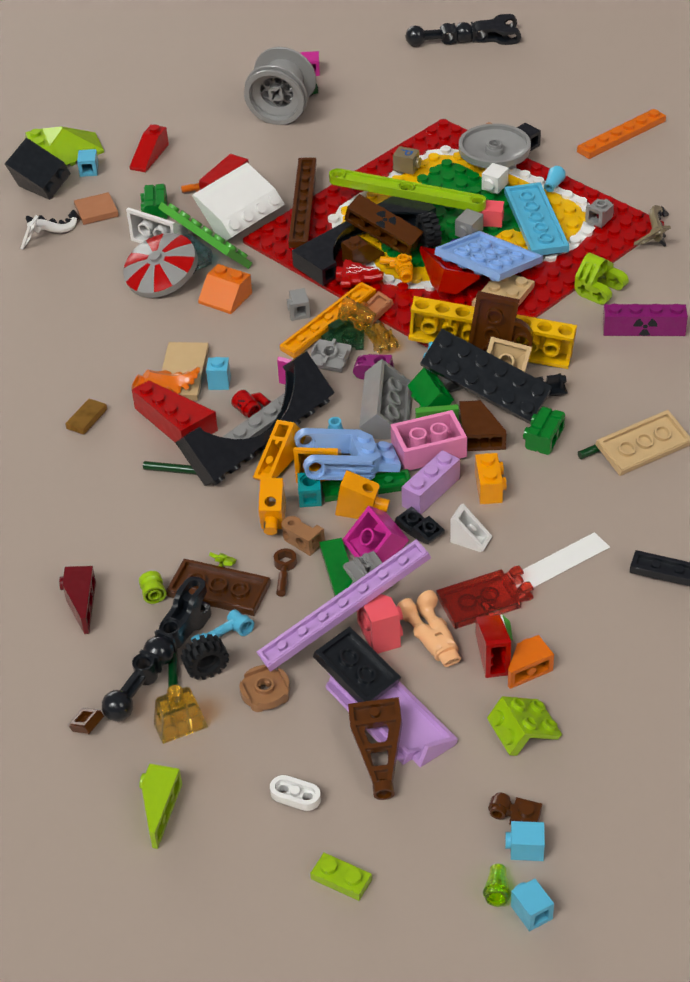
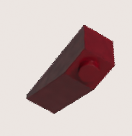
(79, 592)

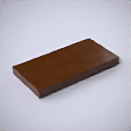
(225, 586)

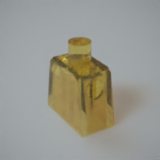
(177, 714)

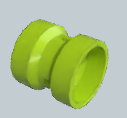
(152, 587)

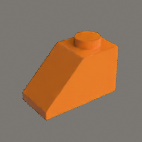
(530, 660)

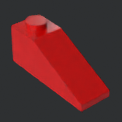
(150, 147)

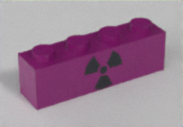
(644, 319)

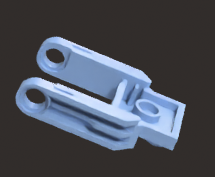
(365, 455)

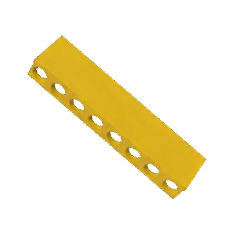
(551, 339)

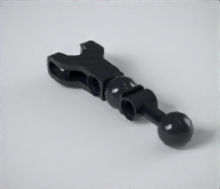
(490, 31)
(173, 631)

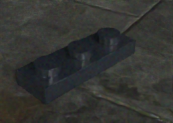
(660, 567)

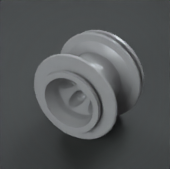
(268, 88)

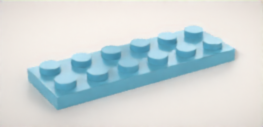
(536, 219)

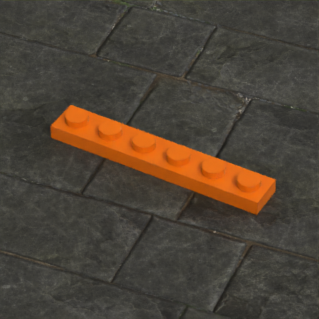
(621, 133)

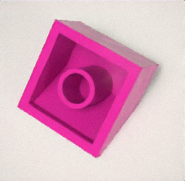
(375, 533)

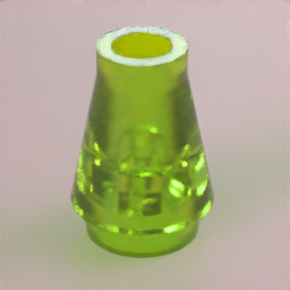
(497, 887)

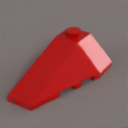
(446, 276)

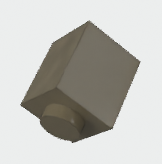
(406, 160)

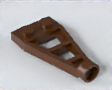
(374, 715)

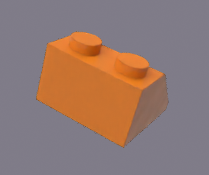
(225, 289)

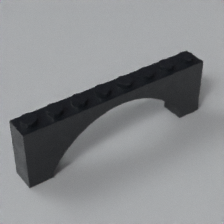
(318, 255)
(215, 455)

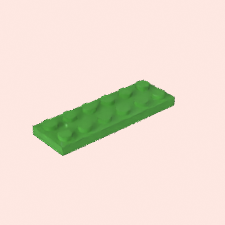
(206, 234)

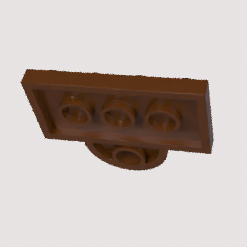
(496, 318)

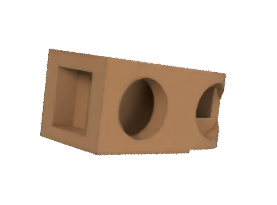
(301, 535)

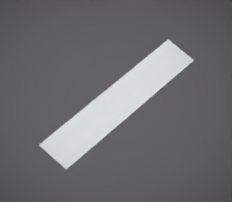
(563, 559)

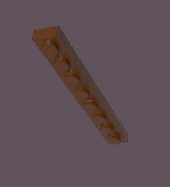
(302, 202)

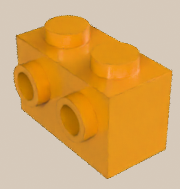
(489, 478)

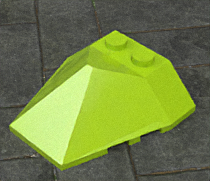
(65, 142)

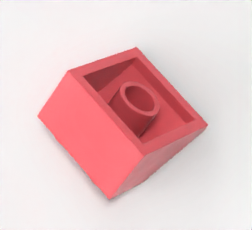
(381, 623)

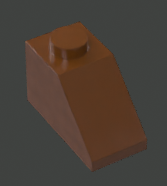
(360, 250)

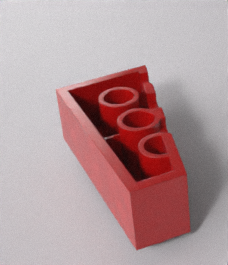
(172, 412)

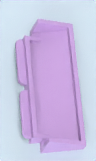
(421, 733)

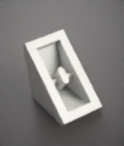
(467, 530)

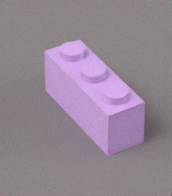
(431, 482)

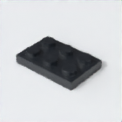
(356, 666)

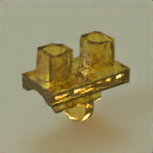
(357, 313)

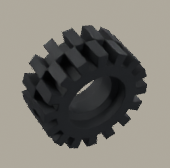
(431, 229)
(205, 657)

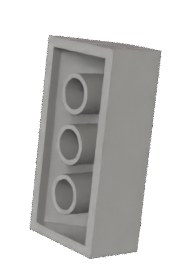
(384, 400)

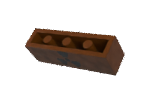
(383, 225)

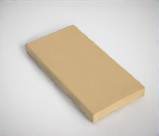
(184, 358)
(643, 442)

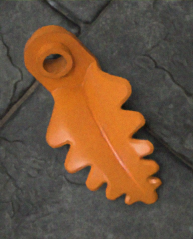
(167, 380)

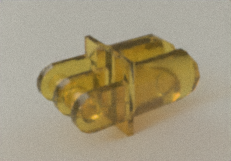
(381, 337)

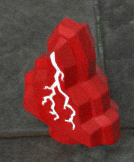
(354, 273)

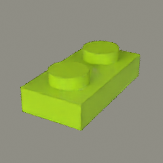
(341, 876)

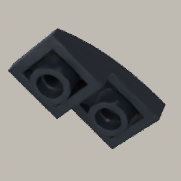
(418, 527)

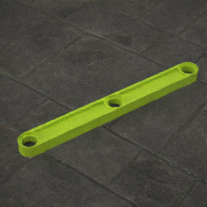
(407, 189)

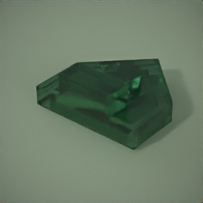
(345, 333)

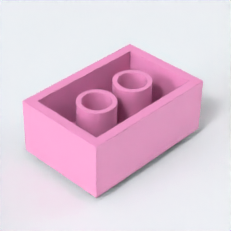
(423, 438)

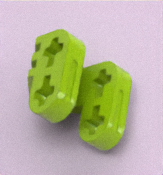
(596, 277)

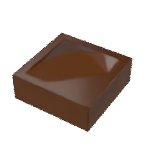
(86, 720)

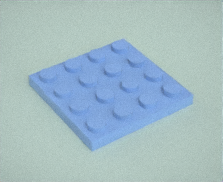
(488, 255)

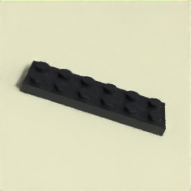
(486, 376)

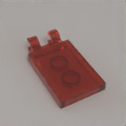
(484, 596)

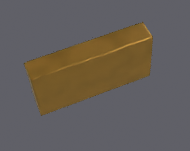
(86, 416)

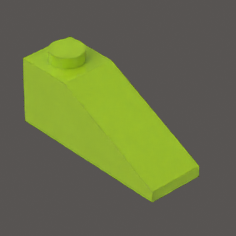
(160, 791)

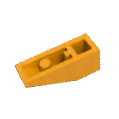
(278, 451)

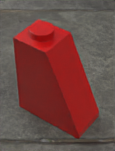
(493, 645)

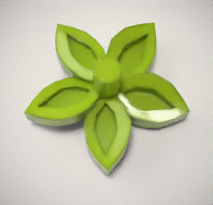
(223, 559)

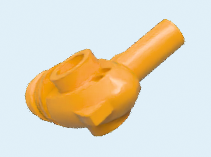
(402, 265)

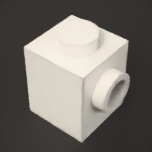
(495, 178)

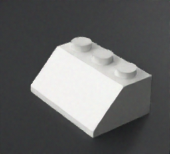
(144, 226)

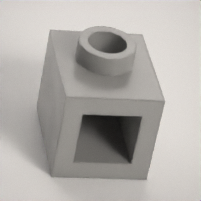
(468, 223)

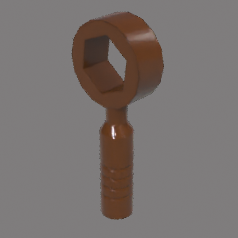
(284, 567)

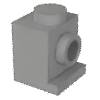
(603, 208)
(298, 304)

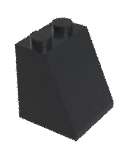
(37, 169)

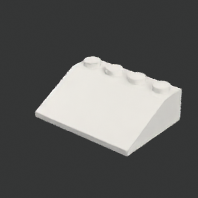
(237, 201)

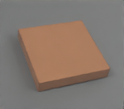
(96, 208)

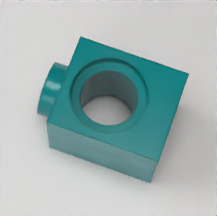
(309, 491)

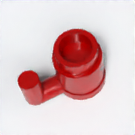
(248, 403)

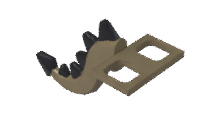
(658, 230)

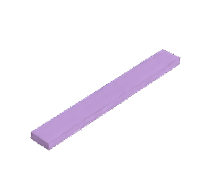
(343, 605)

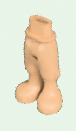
(435, 634)

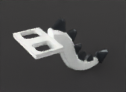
(40, 223)

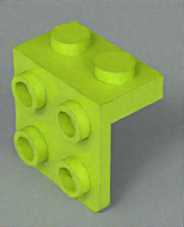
(520, 719)

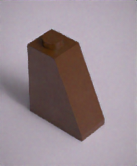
(481, 427)

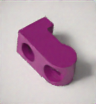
(365, 362)

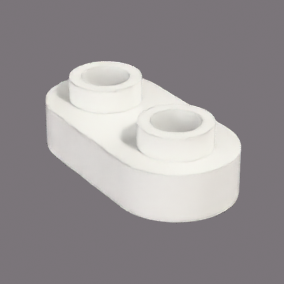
(296, 792)

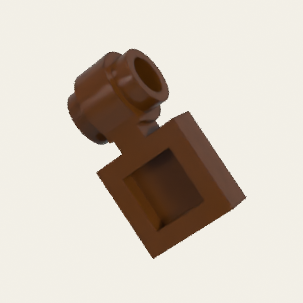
(521, 810)

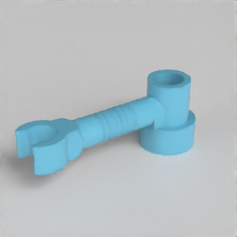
(236, 621)

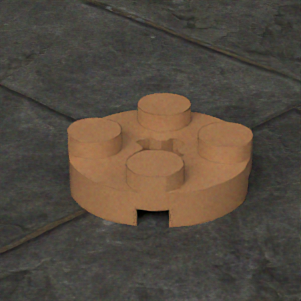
(264, 699)

